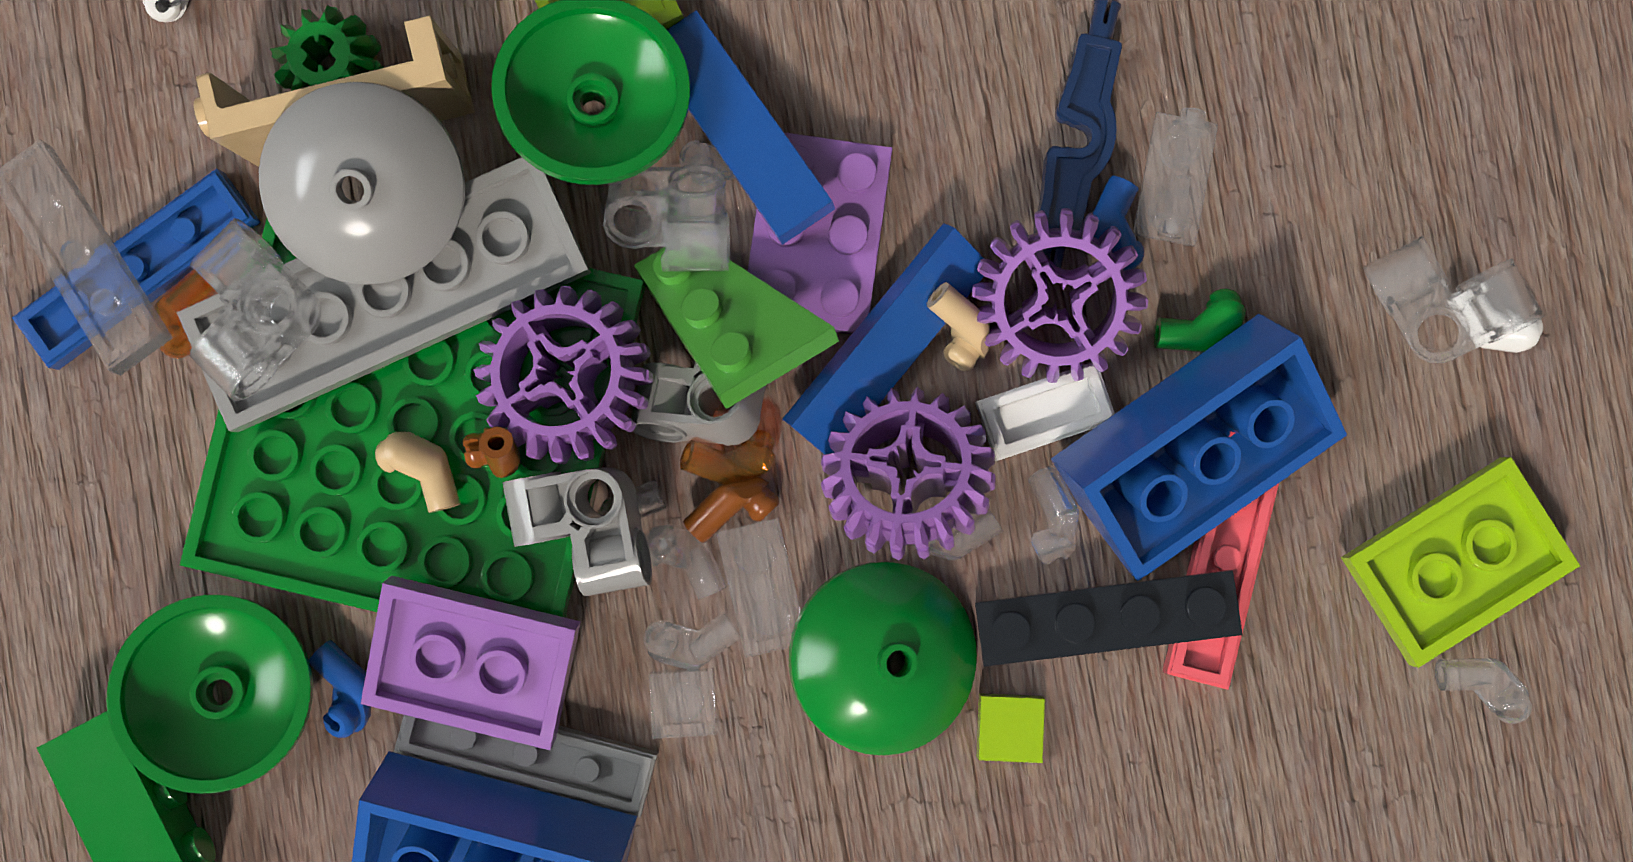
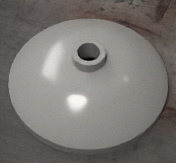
(397, 153)

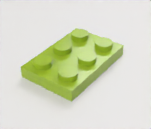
(1460, 561)

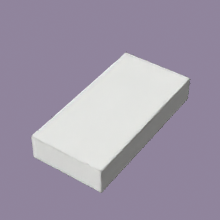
(1044, 412)

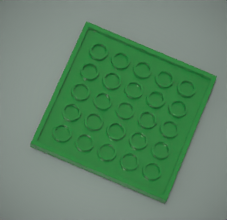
(318, 517)

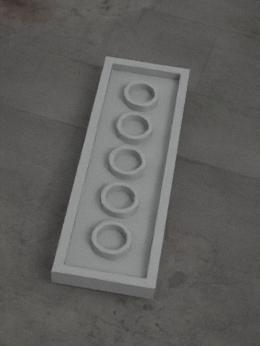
(502, 251)

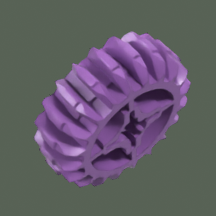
(1084, 279)
(531, 332)
(859, 461)

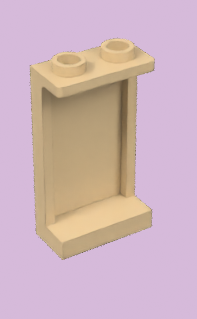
(432, 78)

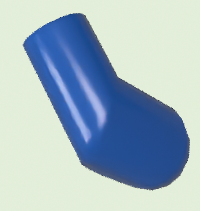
(1112, 210)
(348, 679)

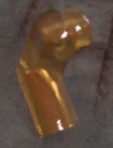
(185, 293)

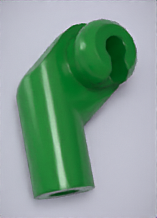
(1220, 318)

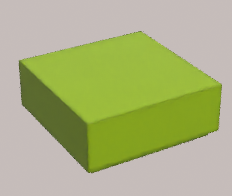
(1010, 728)

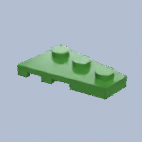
(735, 325)

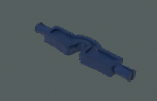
(1088, 108)

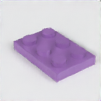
(835, 259)
(469, 662)

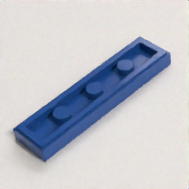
(748, 135)
(156, 254)
(885, 340)

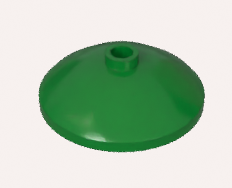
(582, 55)
(844, 648)
(165, 700)

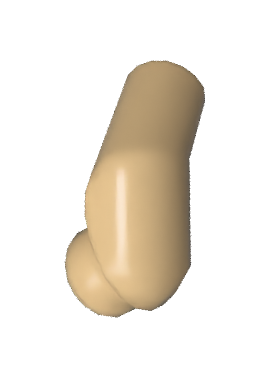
(967, 333)
(423, 462)

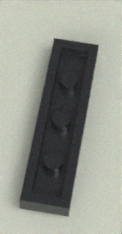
(1108, 618)

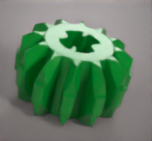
(316, 40)

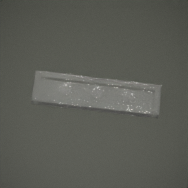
(81, 258)

